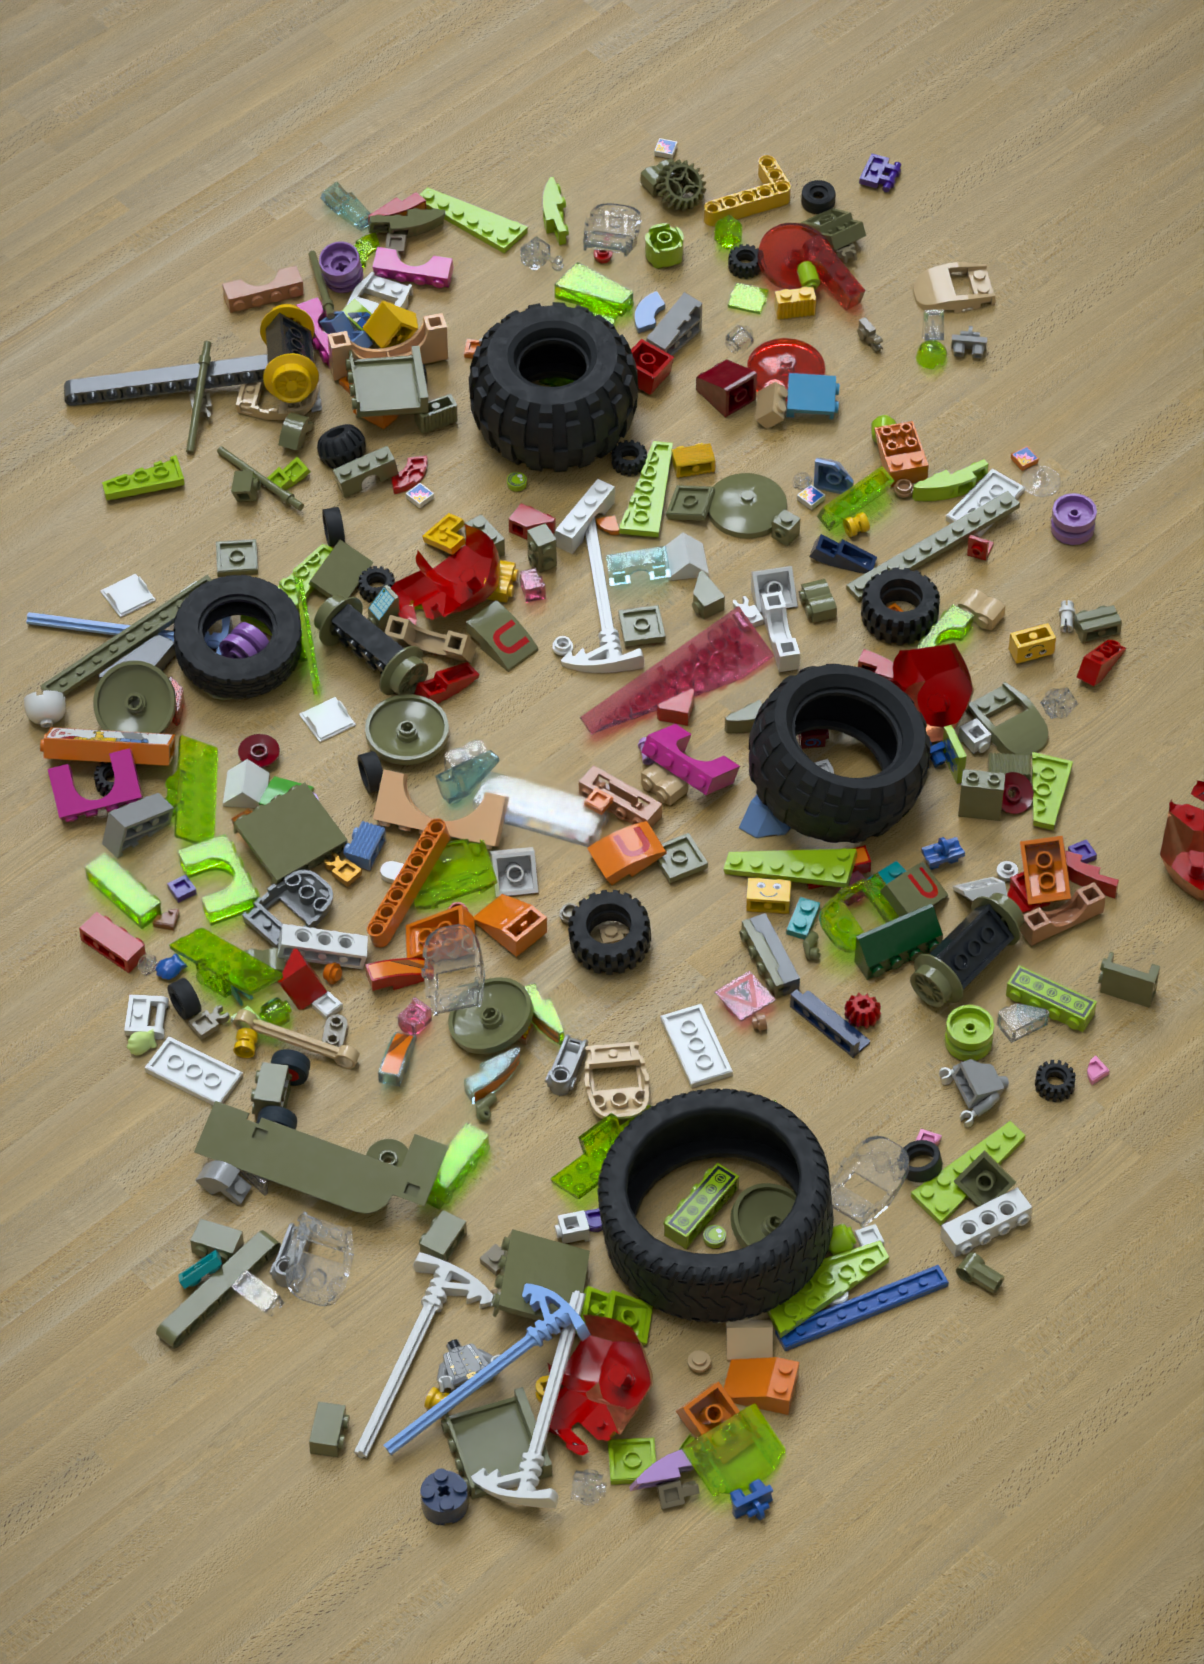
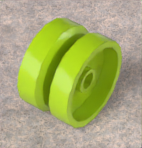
(969, 1033)

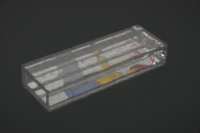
(545, 810)

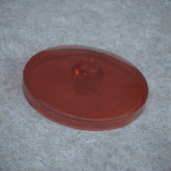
(780, 253)
(783, 356)

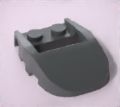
(302, 893)

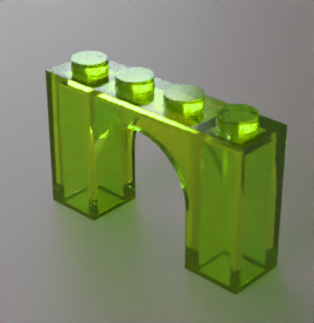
(221, 856)

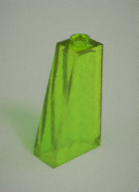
(585, 285)

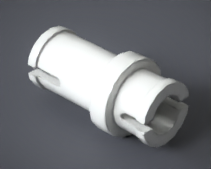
(1067, 613)

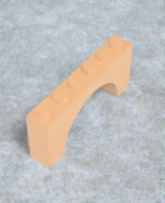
(430, 338)
(397, 807)

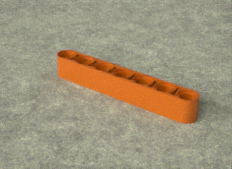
(408, 882)

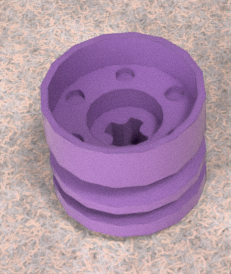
(341, 267)

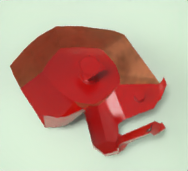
(936, 683)
(1184, 845)
(601, 1383)

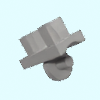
(969, 340)

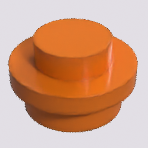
(332, 972)

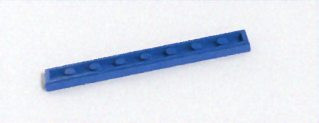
(865, 1306)

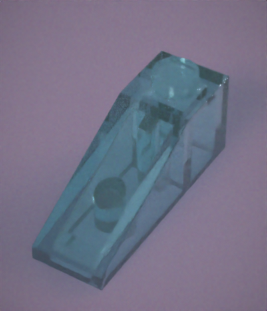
(464, 778)

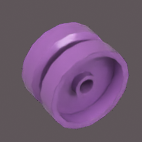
(1073, 519)
(243, 642)

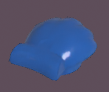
(170, 967)

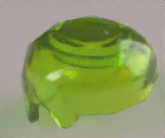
(931, 354)

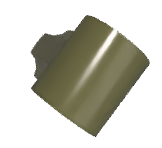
(975, 1270)

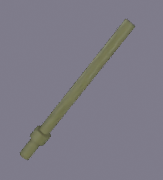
(327, 303)
(204, 362)
(286, 496)

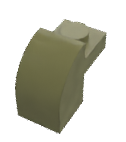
(294, 431)

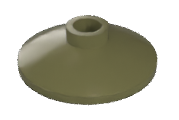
(388, 1150)

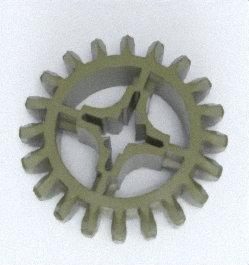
(668, 185)

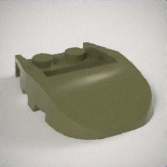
(1017, 735)

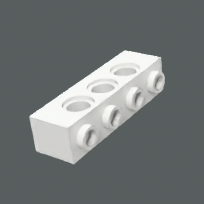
(323, 946)
(1012, 1203)

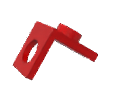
(979, 547)

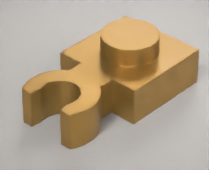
(343, 871)

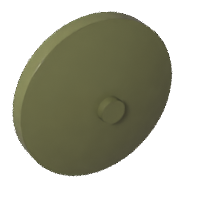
(746, 505)
(134, 699)
(407, 729)
(498, 1022)
(760, 1211)

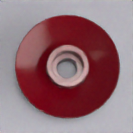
(259, 749)
(1021, 790)

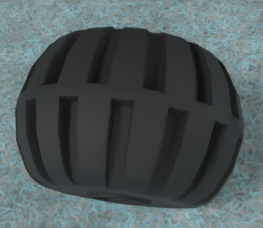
(341, 445)

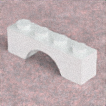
(573, 528)
(775, 619)

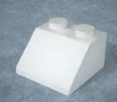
(514, 871)

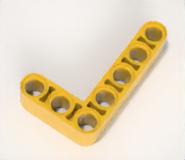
(772, 194)

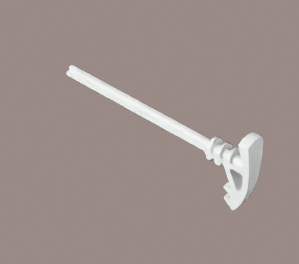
(608, 656)
(433, 1302)
(530, 1468)

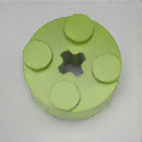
(664, 245)

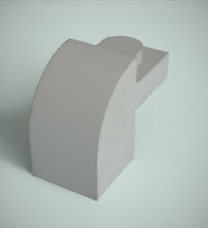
(223, 1177)

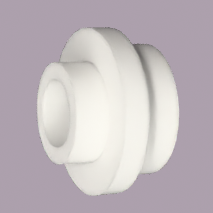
(562, 645)
(1006, 870)

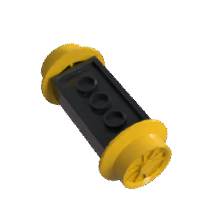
(291, 364)

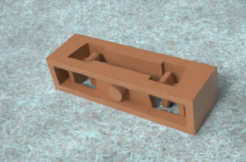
(625, 798)

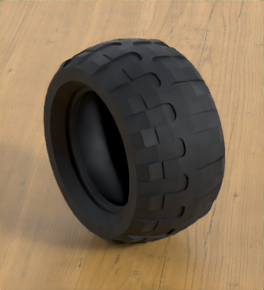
(857, 705)

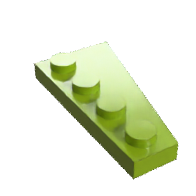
(156, 478)
(1049, 785)

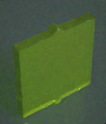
(748, 298)

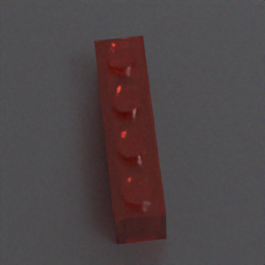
(833, 272)

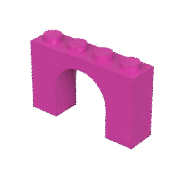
(667, 750)
(71, 804)

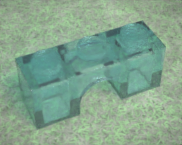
(624, 564)

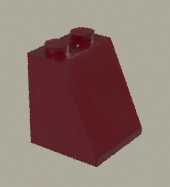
(727, 386)

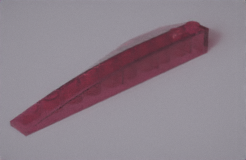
(706, 662)

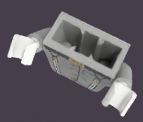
(978, 1086)
(461, 1364)

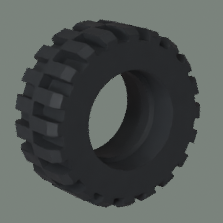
(900, 586)
(612, 956)

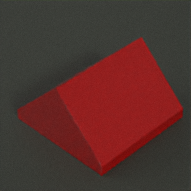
(301, 981)

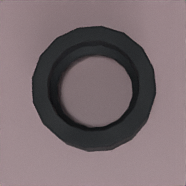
(333, 525)
(370, 770)
(926, 1172)

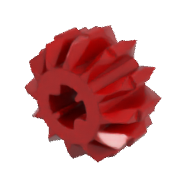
(862, 1010)

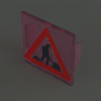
(744, 996)

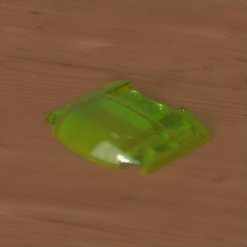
(458, 872)
(736, 1452)

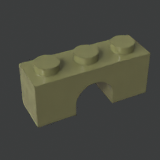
(351, 475)

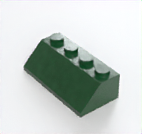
(897, 942)

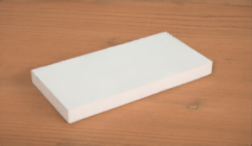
(987, 489)
(696, 1045)
(193, 1071)

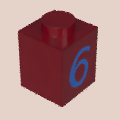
(813, 738)

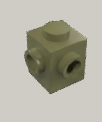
(245, 485)
(785, 527)

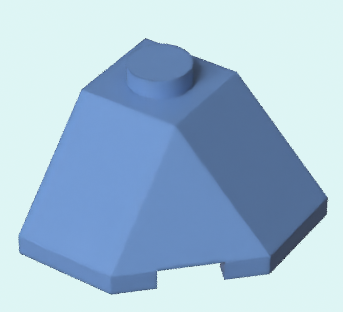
(831, 476)
(761, 822)

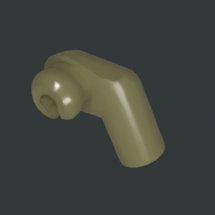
(808, 945)
(482, 1107)

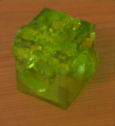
(728, 232)

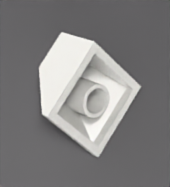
(982, 887)

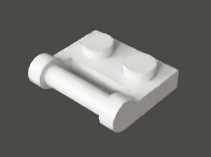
(139, 1014)

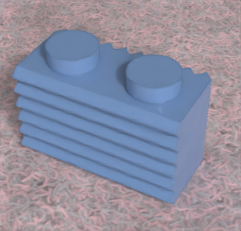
(365, 844)

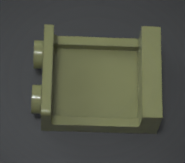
(981, 794)
(1127, 982)

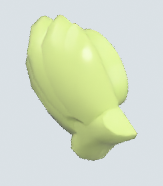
(141, 1042)

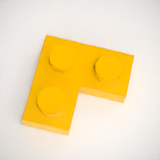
(444, 534)

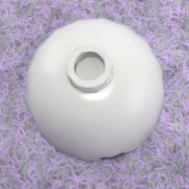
(45, 708)

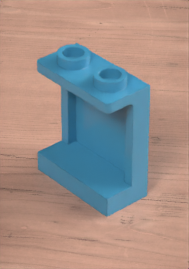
(812, 394)

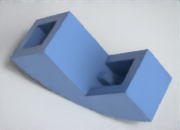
(341, 323)

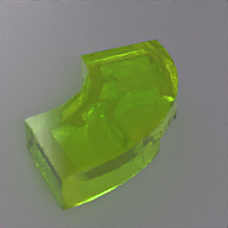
(366, 246)

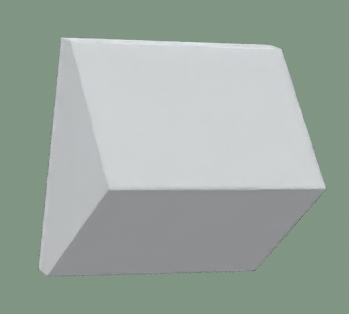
(686, 557)
(774, 581)
(245, 785)

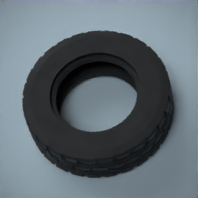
(240, 676)

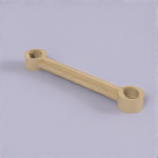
(344, 1055)

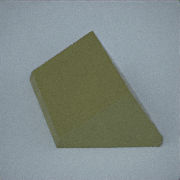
(984, 1179)

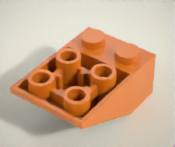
(902, 452)
(512, 923)

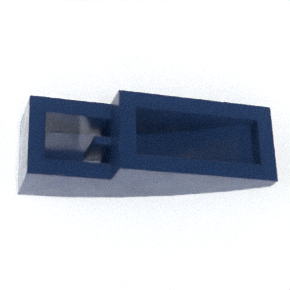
(842, 555)

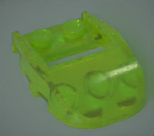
(840, 923)

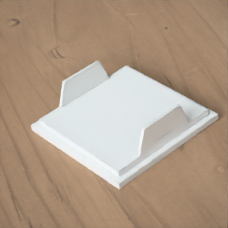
(128, 595)
(327, 719)

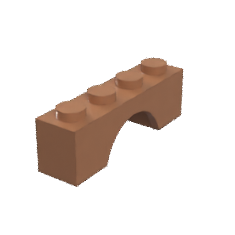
(243, 296)
(1083, 905)

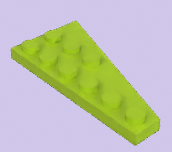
(833, 1277)

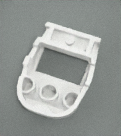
(383, 289)

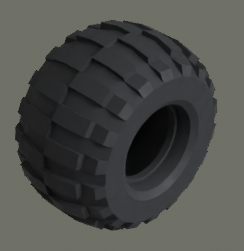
(560, 423)

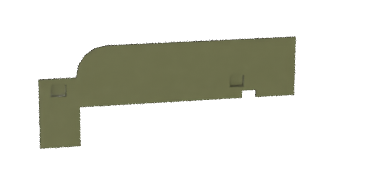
(318, 1165)

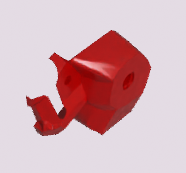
(453, 583)

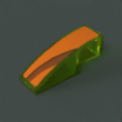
(545, 1015)

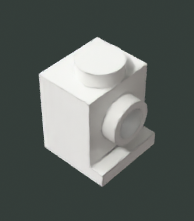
(975, 736)
(572, 1227)

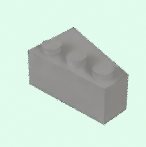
(678, 325)
(135, 821)

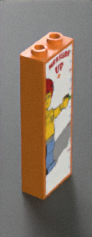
(97, 744)

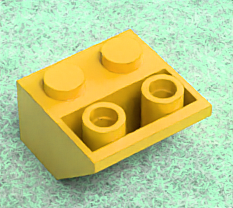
(391, 325)

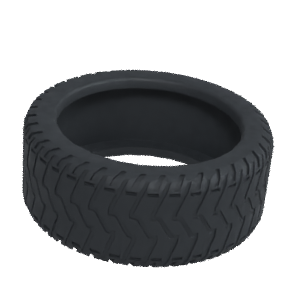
(699, 1128)

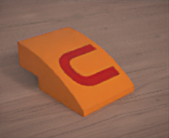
(627, 851)

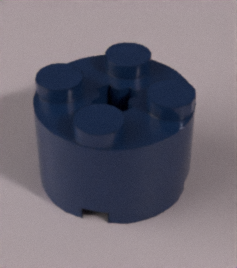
(444, 1497)

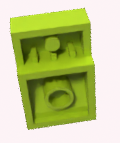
(619, 1307)

